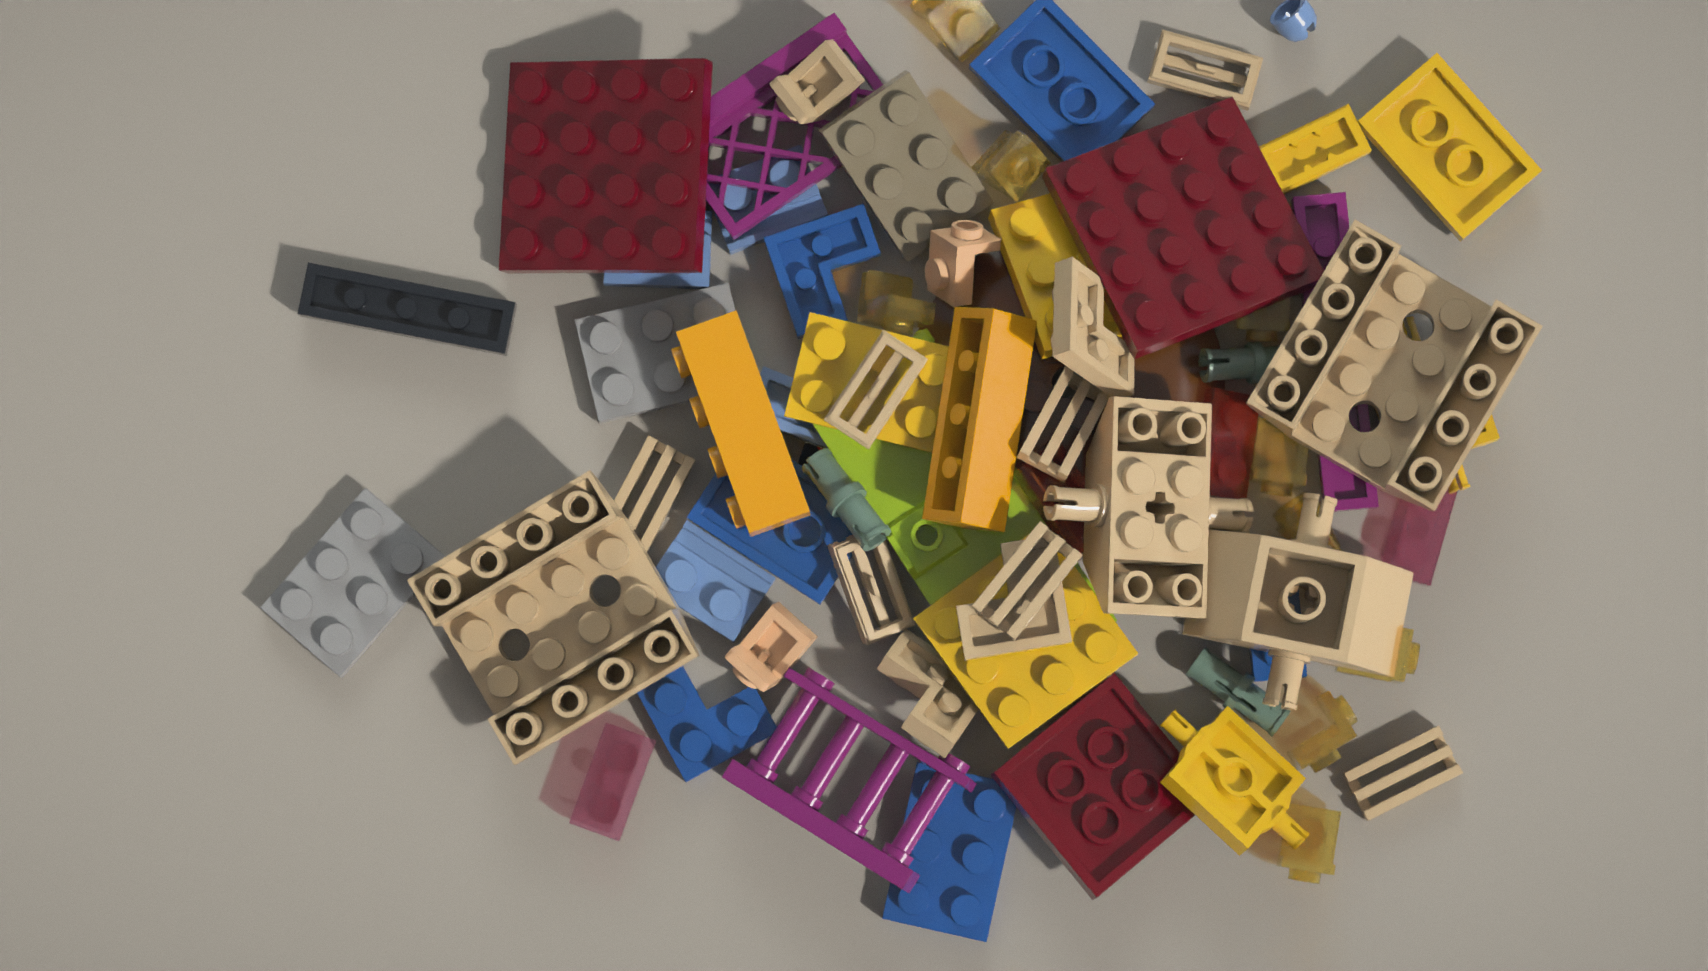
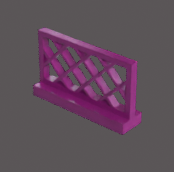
(746, 98)

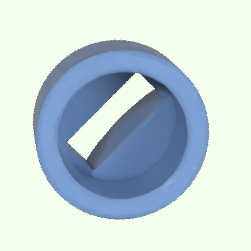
(1294, 19)

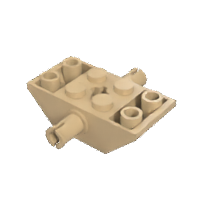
(1157, 459)
(1354, 600)

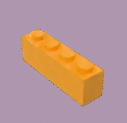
(979, 419)
(742, 423)

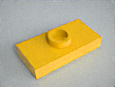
(1316, 149)

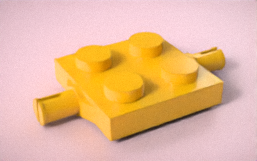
(1233, 780)

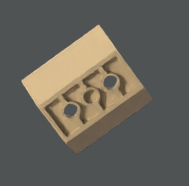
(1354, 352)
(540, 579)

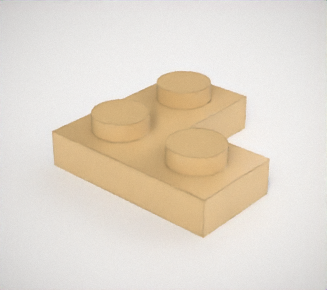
(1079, 332)
(1046, 628)
(943, 702)

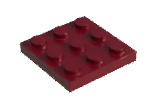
(1097, 786)

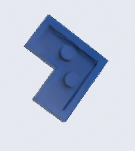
(809, 255)
(703, 736)

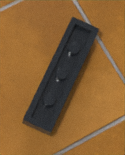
(407, 309)

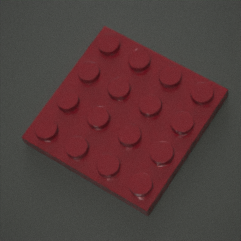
(606, 166)
(1183, 227)

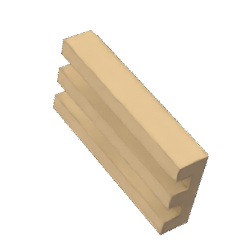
(1210, 50)
(1083, 389)
(850, 428)
(668, 454)
(1056, 544)
(885, 628)
(1443, 752)

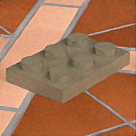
(905, 164)

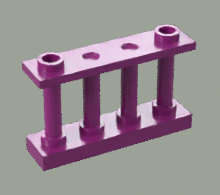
(849, 830)

